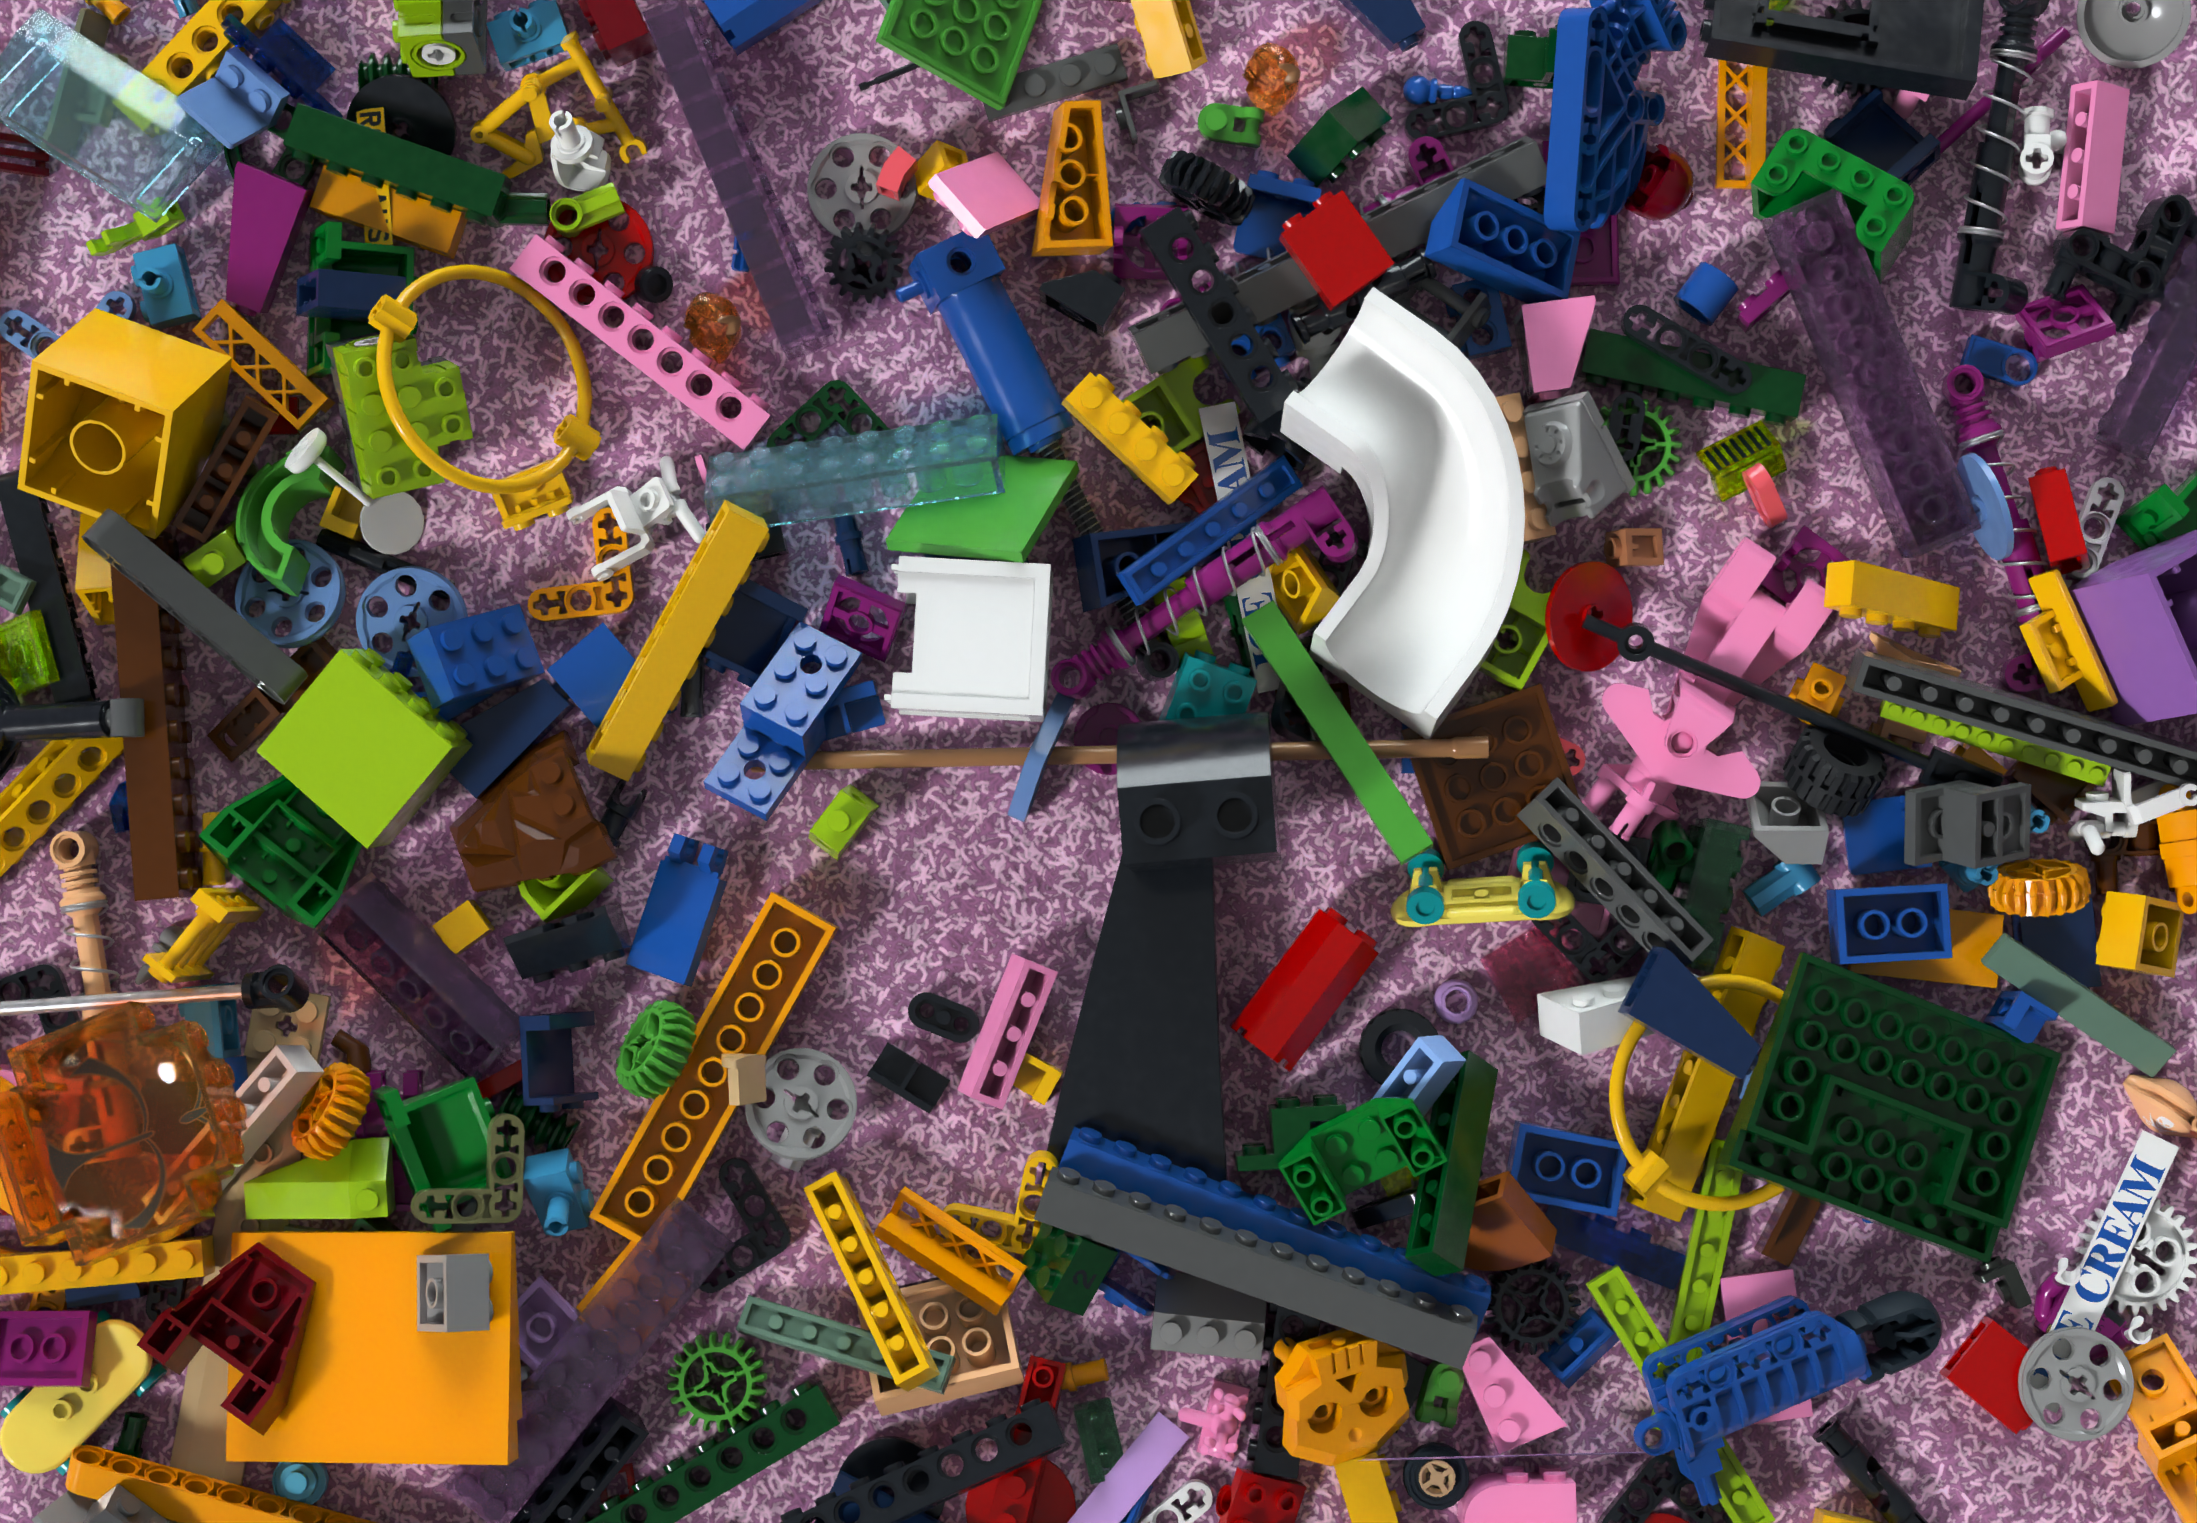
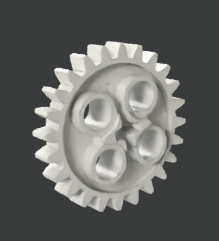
(2156, 1229)

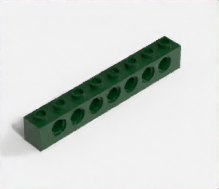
(820, 1417)

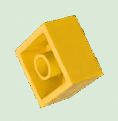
(2139, 934)

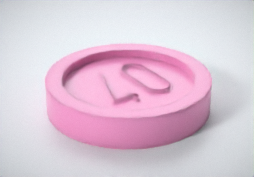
(702, 466)

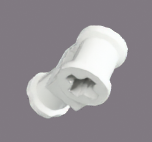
(2036, 145)

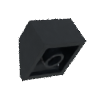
(1086, 298)

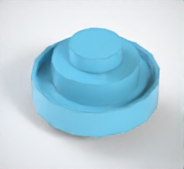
(300, 1481)

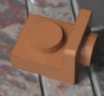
(1634, 547)
(1899, 732)

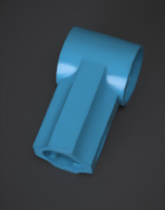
(1780, 885)

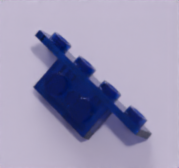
(287, 57)
(1613, 1246)

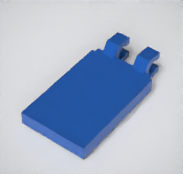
(680, 911)

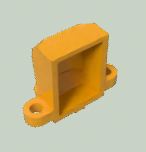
(2179, 851)

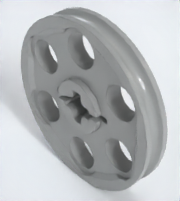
(845, 178)
(819, 1098)
(2093, 1380)

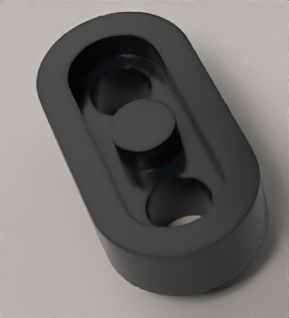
(943, 1019)

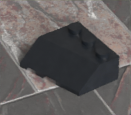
(569, 943)

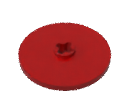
(1584, 590)
(1054, 1503)

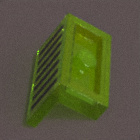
(1737, 453)

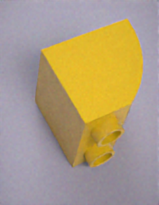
(121, 420)

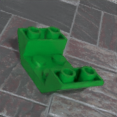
(1358, 1151)

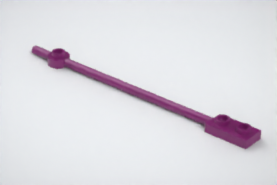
(1755, 307)

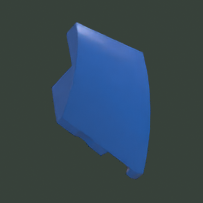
(594, 672)

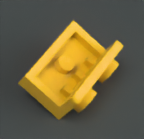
(521, 508)

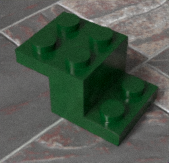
(1288, 1125)

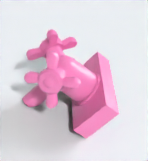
(1221, 1420)

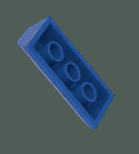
(1502, 244)

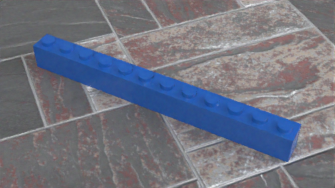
(1235, 1209)

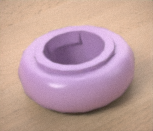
(1441, 994)

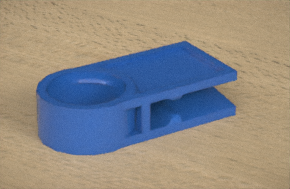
(1991, 359)

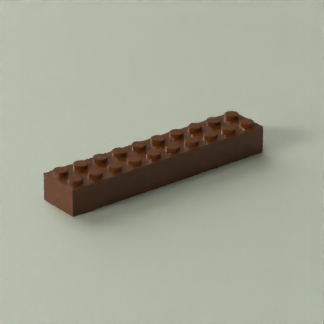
(159, 762)

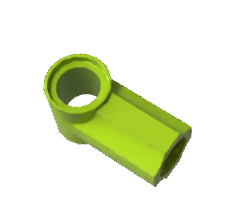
(591, 209)

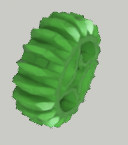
(1664, 446)
(656, 1049)
(711, 1366)

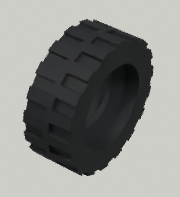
(1376, 1031)

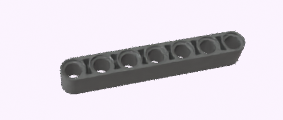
(195, 606)

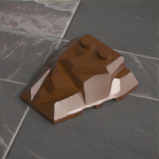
(532, 823)

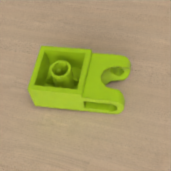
(1173, 405)
(1528, 635)

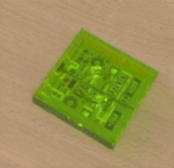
(27, 654)

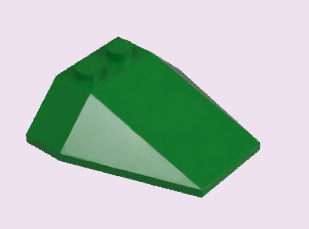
(285, 850)

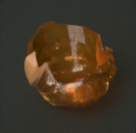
(1272, 77)
(713, 325)

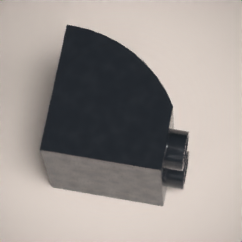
(1197, 792)

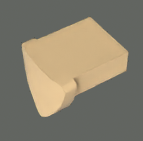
(745, 1078)

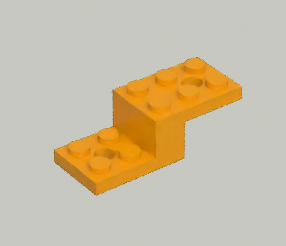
(2166, 1421)

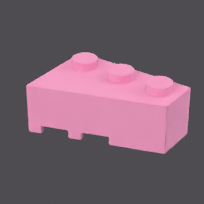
(1505, 1397)

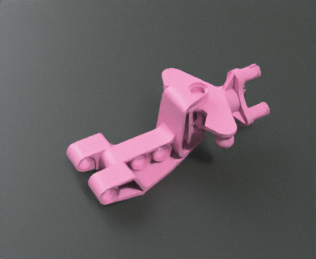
(1734, 632)

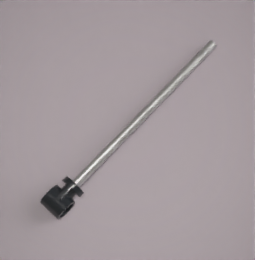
(257, 991)

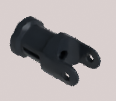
(617, 815)

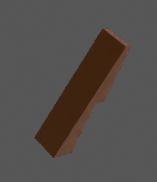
(260, 712)

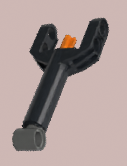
(63, 721)

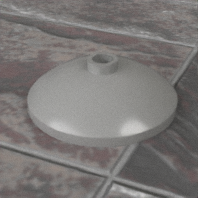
(2135, 38)

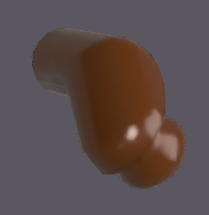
(357, 1052)

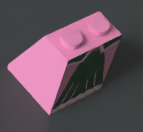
(1550, 344)

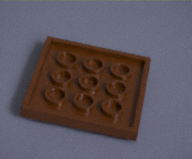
(1478, 800)

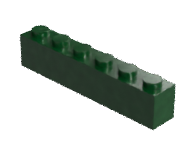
(397, 163)
(1636, 369)
(1449, 1191)

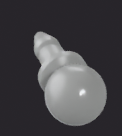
(166, 940)

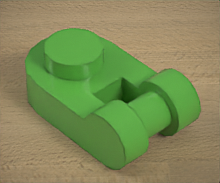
(1217, 124)
(1443, 1382)

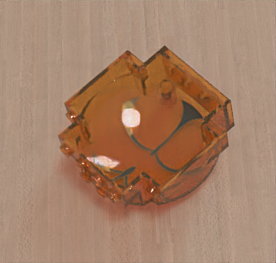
(117, 1133)

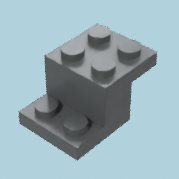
(1967, 824)

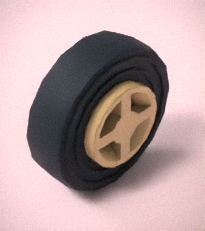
(1443, 1487)

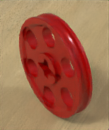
(612, 262)

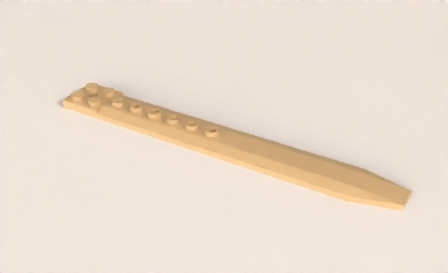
(202, 1421)

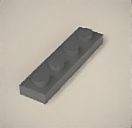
(1062, 81)

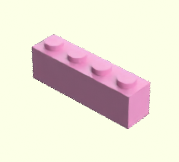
(2093, 157)
(1007, 1031)

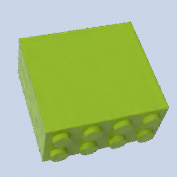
(365, 746)

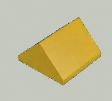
(1303, 589)

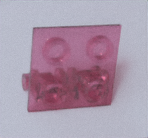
(1526, 968)

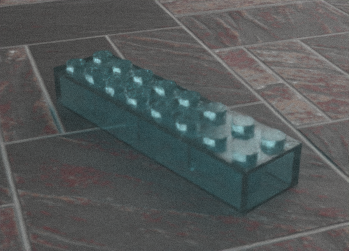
(861, 471)

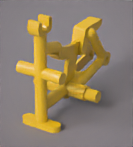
(533, 90)

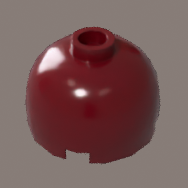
(1667, 183)

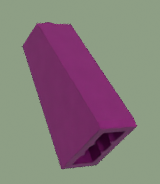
(262, 235)

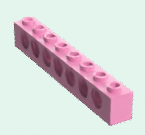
(533, 268)

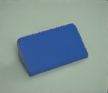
(1581, 1349)

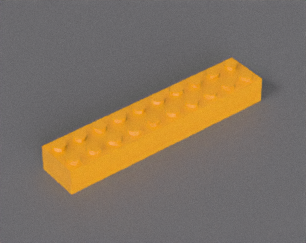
(695, 1112)

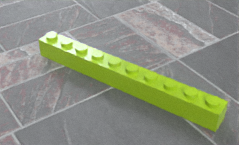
(2007, 746)

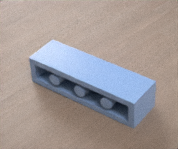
(1423, 1072)

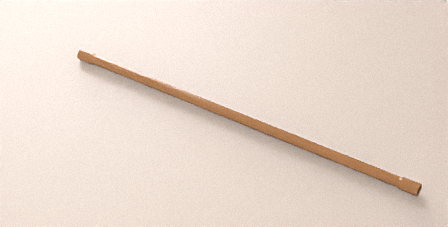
(1458, 747)

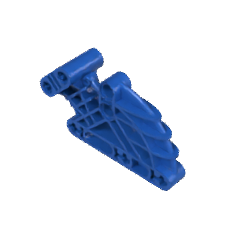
(1596, 110)

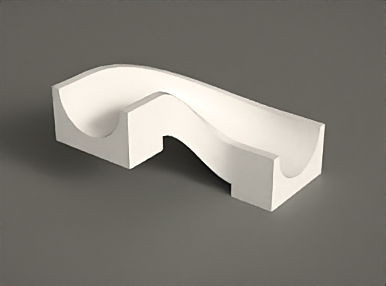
(1440, 508)

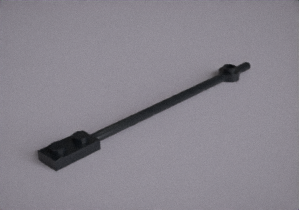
(1936, 768)

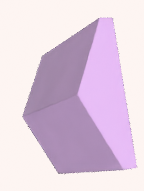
(542, 1321)

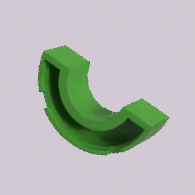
(266, 516)

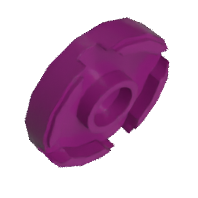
(1106, 718)

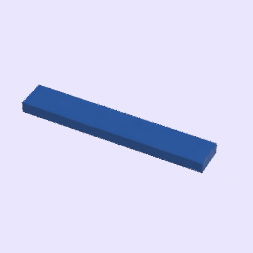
(1209, 530)

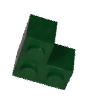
(1530, 59)
(1340, 135)

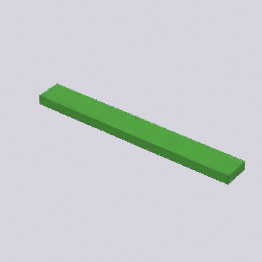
(1337, 733)

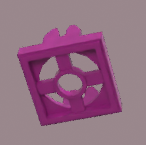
(1124, 216)
(2077, 303)
(1803, 540)
(874, 647)

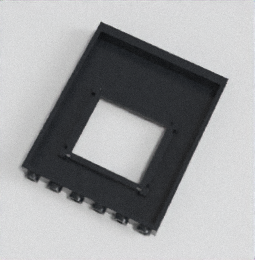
(1909, 43)

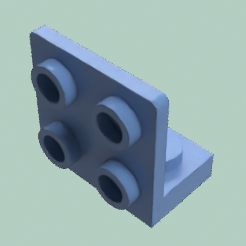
(236, 101)

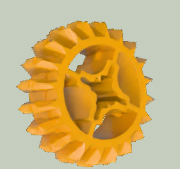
(2040, 887)
(331, 1112)

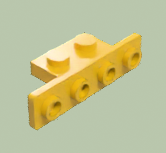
(2063, 645)

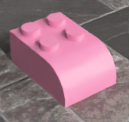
(1520, 1497)

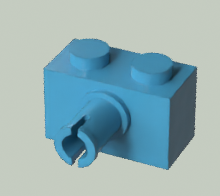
(528, 34)
(165, 286)
(558, 1191)

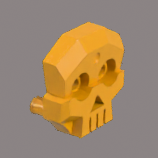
(1338, 1374)

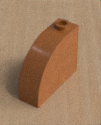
(1507, 1227)

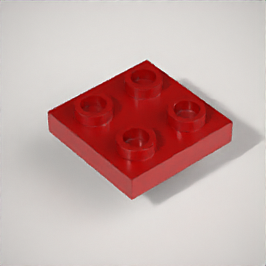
(1259, 1498)

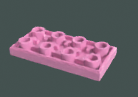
(984, 195)
(1749, 1291)

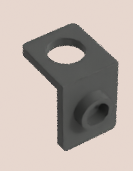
(1123, 113)

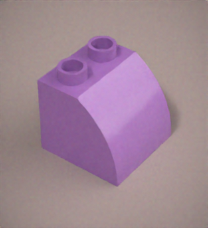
(2146, 629)

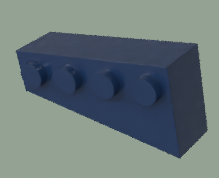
(1107, 553)

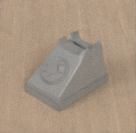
(1574, 458)

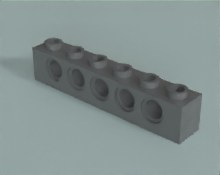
(1612, 873)

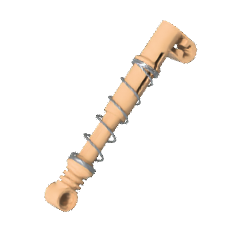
(84, 904)

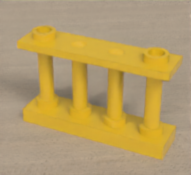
(216, 916)

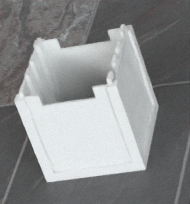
(976, 639)

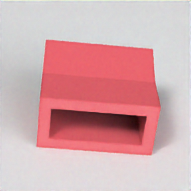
(896, 173)

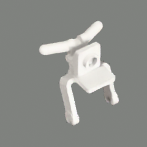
(639, 514)
(2132, 806)

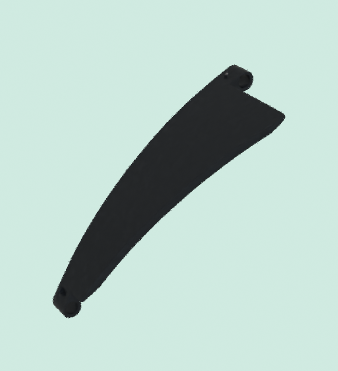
(1149, 1025)

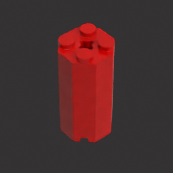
(1305, 987)

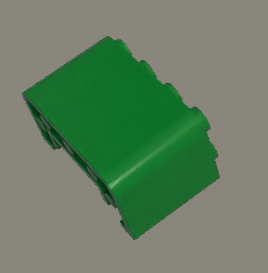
(1808, 165)

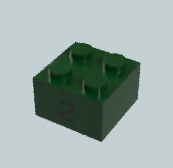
(1067, 1267)

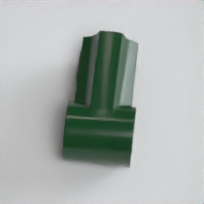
(525, 210)
(1669, 854)

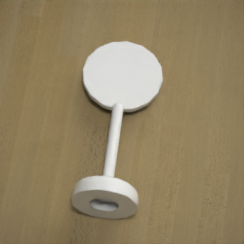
(386, 523)

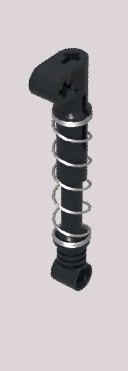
(1992, 170)

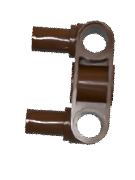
(2144, 844)

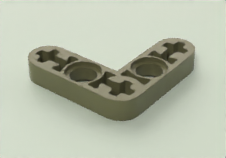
(484, 1197)

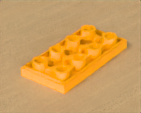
(1970, 938)

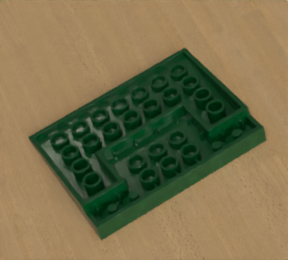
(1892, 1109)

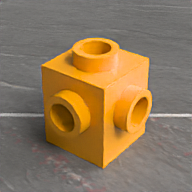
(1820, 690)

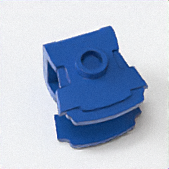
(1120, 1295)

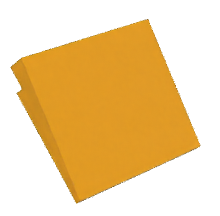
(366, 1375)

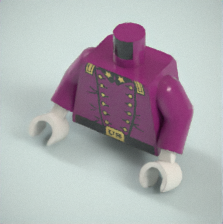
(2051, 1296)

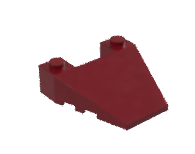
(249, 1318)

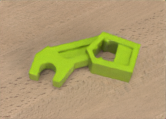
(140, 229)

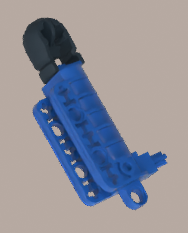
(1773, 1372)

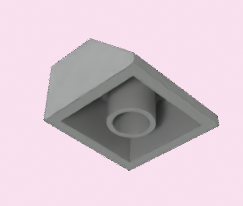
(1788, 824)
(454, 1292)

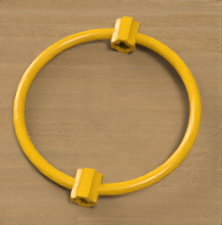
(397, 321)
(1648, 1170)

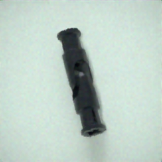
(1392, 284)
(1856, 1462)

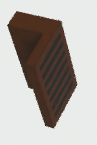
(1787, 1227)

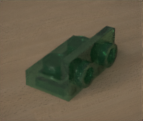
(1098, 1437)

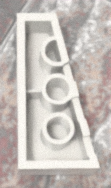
(1586, 1015)

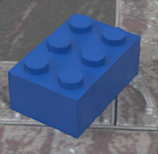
(475, 656)
(1889, 923)
(1567, 1168)

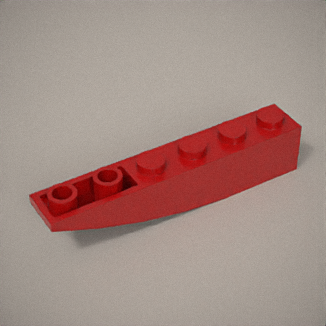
(1019, 1489)

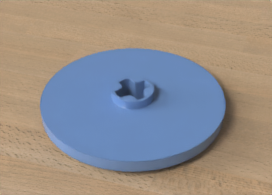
(1990, 506)

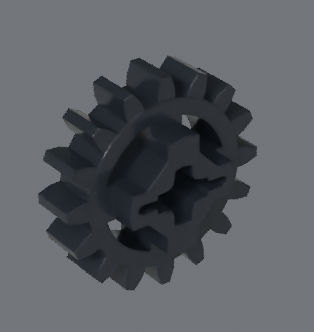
(876, 254)

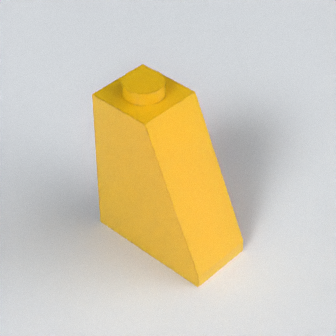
(93, 578)

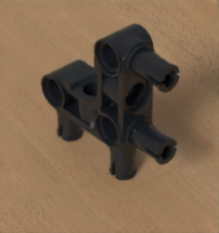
(2115, 268)

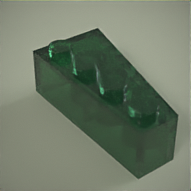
(1706, 880)

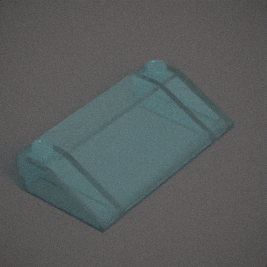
(101, 116)

